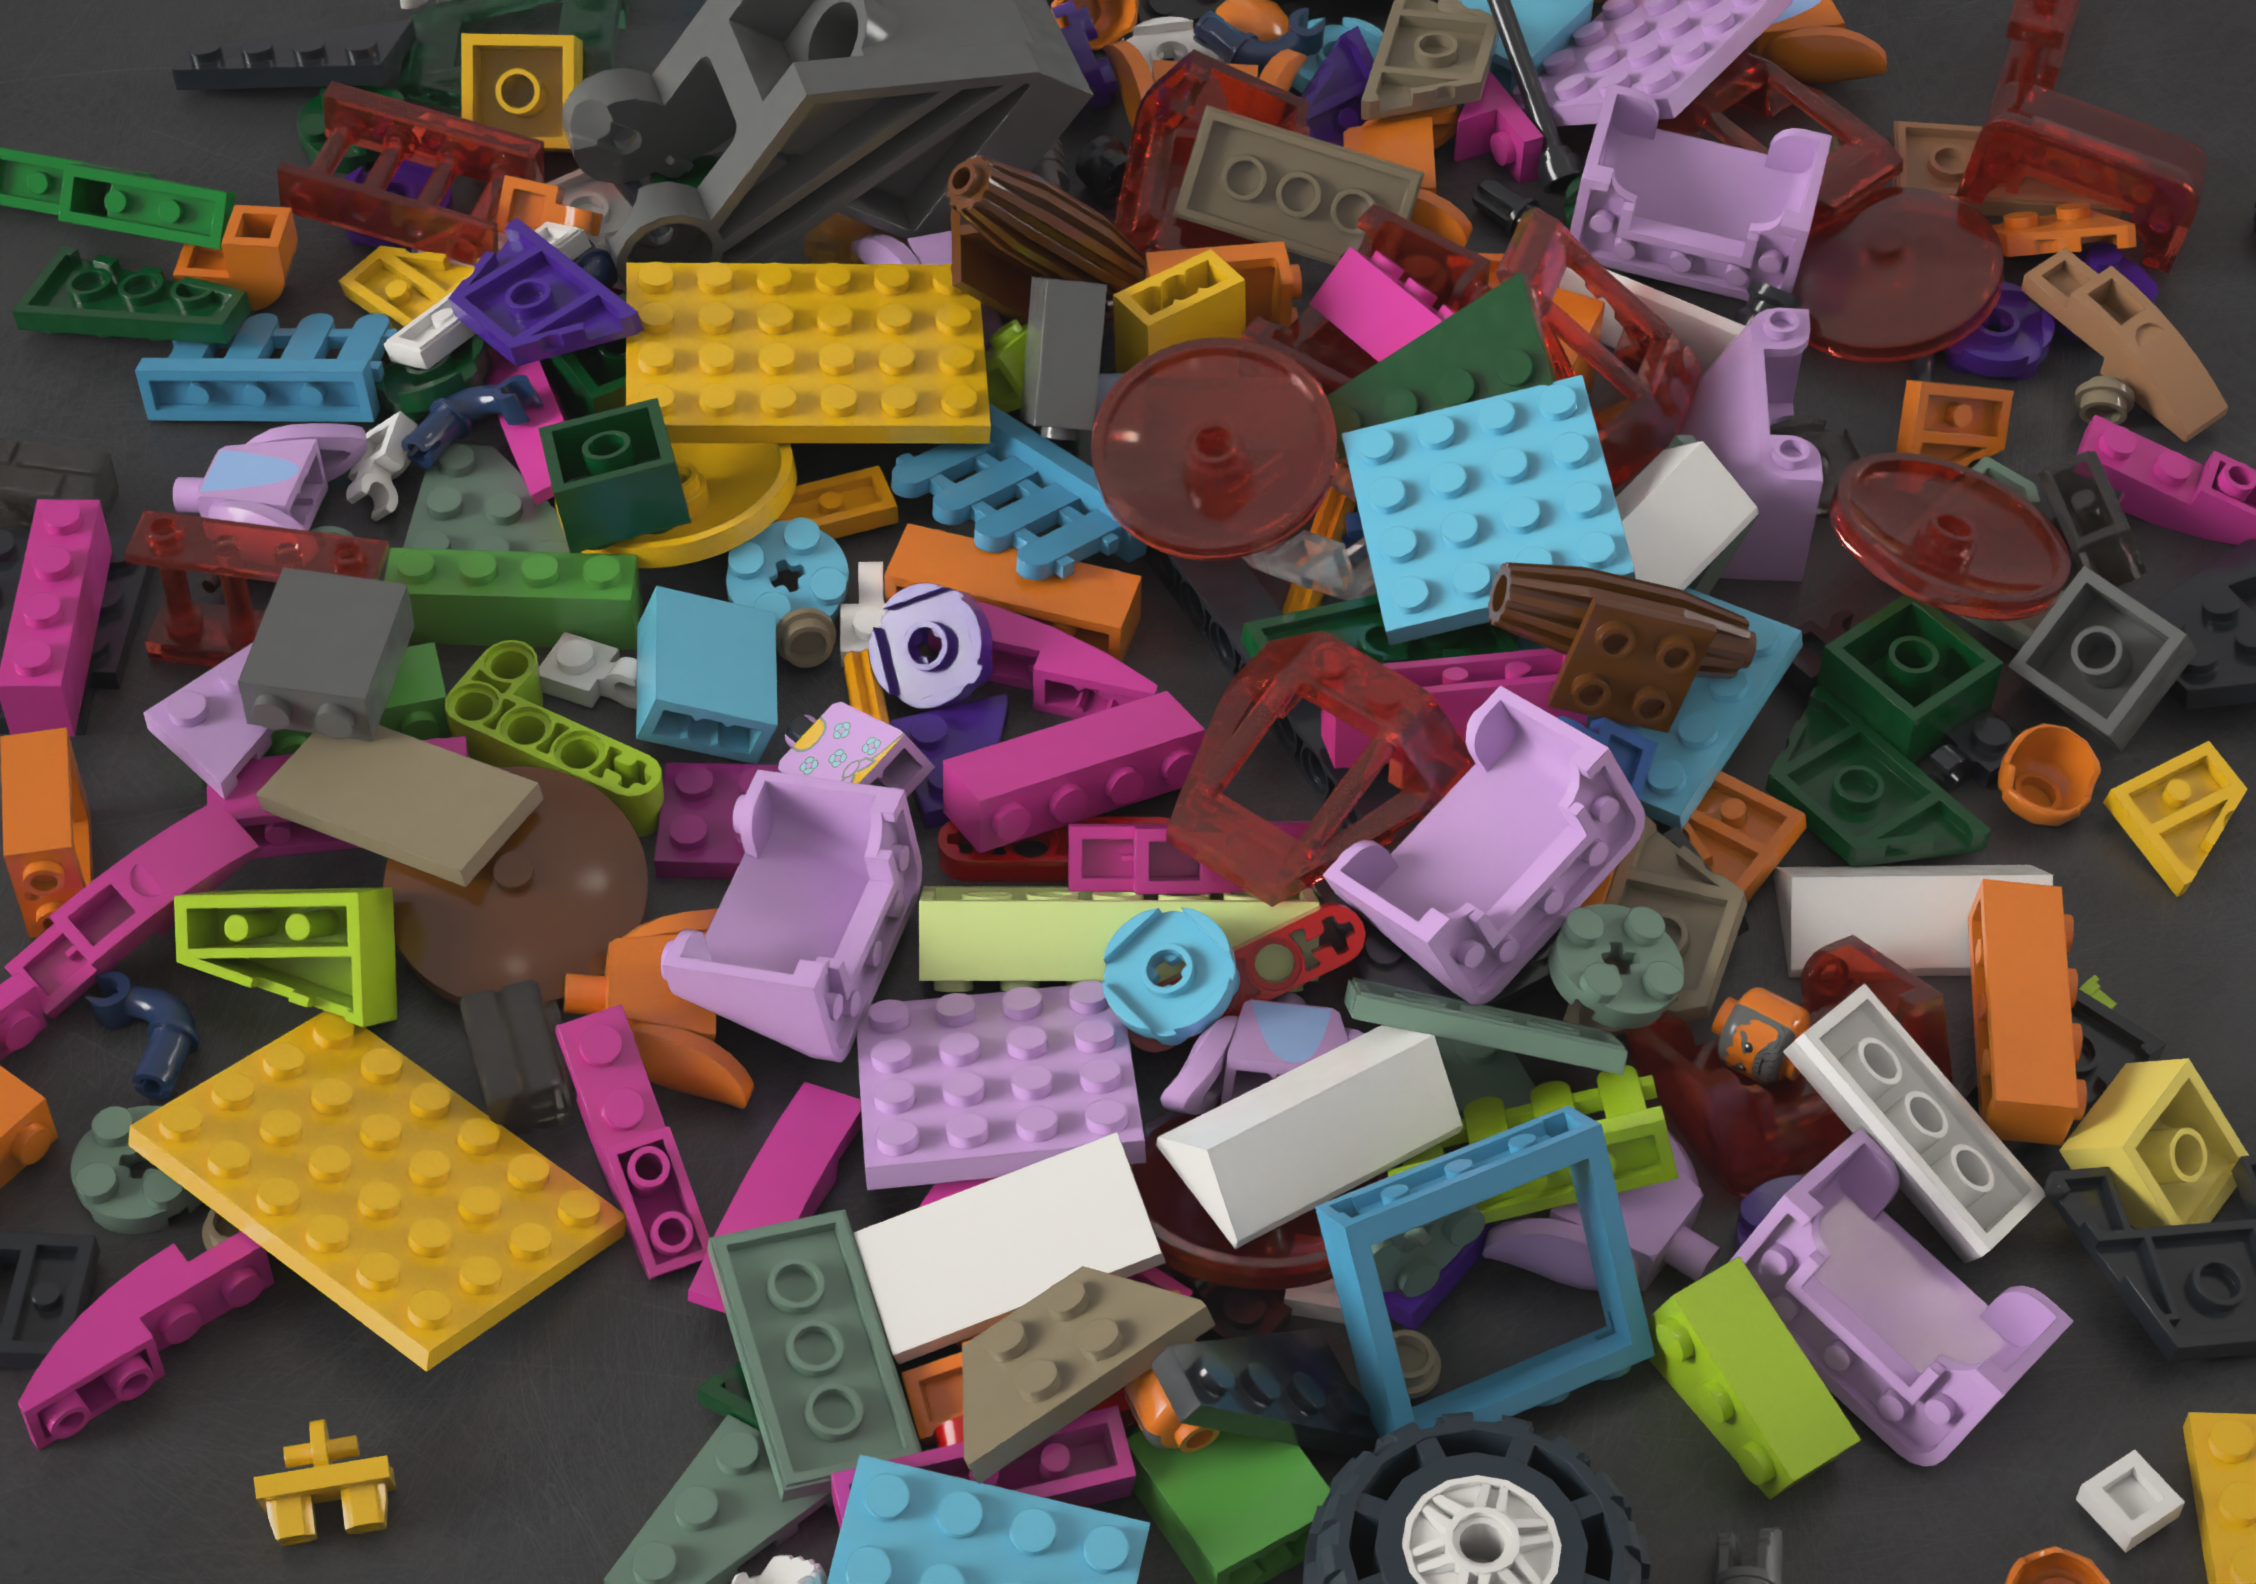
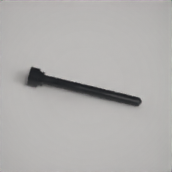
(1557, 162)

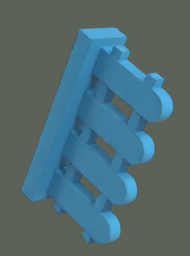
(256, 388)
(1051, 491)

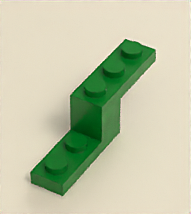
(114, 198)

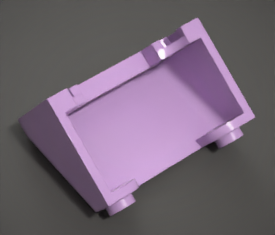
(1695, 205)
(1782, 474)
(1500, 852)
(806, 914)
(1884, 1315)

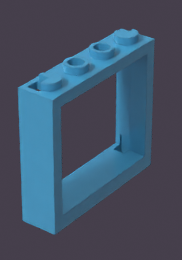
(1451, 1184)

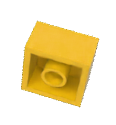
(521, 83)

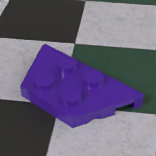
(538, 301)

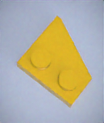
(402, 283)
(2178, 811)

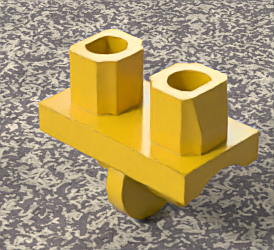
(358, 1483)

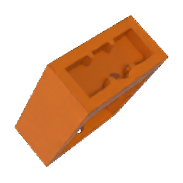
(44, 824)

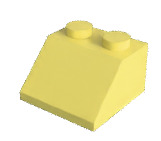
(2161, 1143)

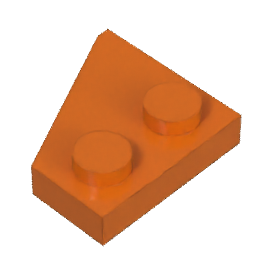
(1742, 832)

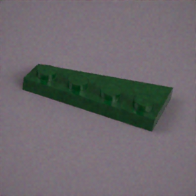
(112, 302)
(1468, 357)
(1362, 627)

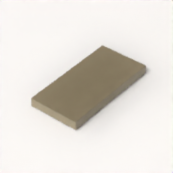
(1287, 186)
(403, 800)

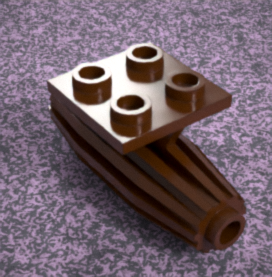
(1023, 227)
(1624, 639)

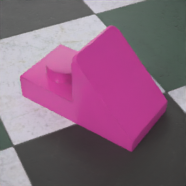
(1499, 127)

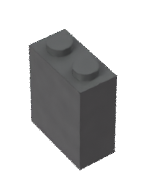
(1062, 356)
(326, 654)

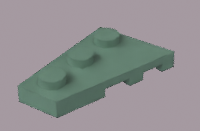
(715, 1515)

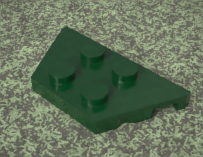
(1866, 793)

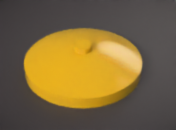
(730, 498)

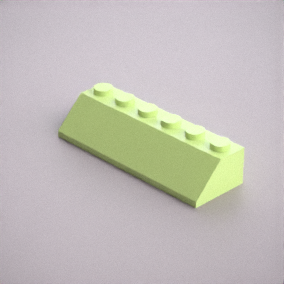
(1062, 935)

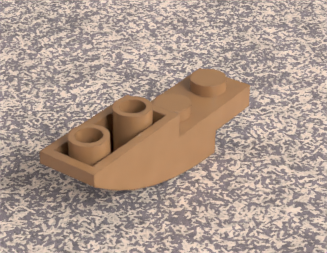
(2132, 338)

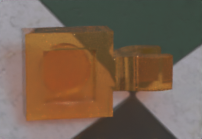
(832, 240)

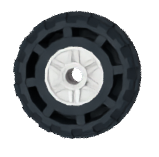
(1474, 1510)

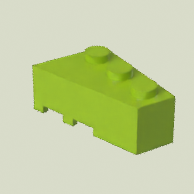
(304, 944)
(1748, 1379)

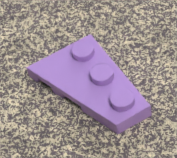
(209, 726)

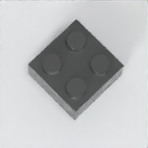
(2103, 658)

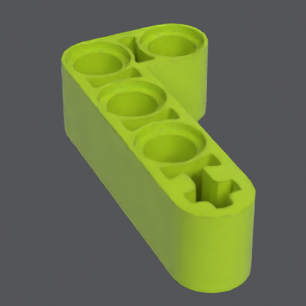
(506, 726)

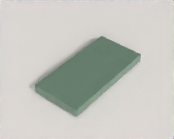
(1485, 1025)
(811, 1350)

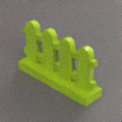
(1633, 1136)

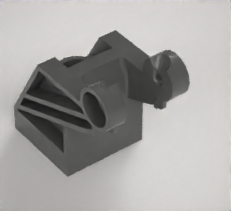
(828, 114)

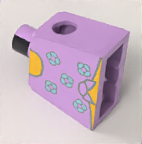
(853, 749)

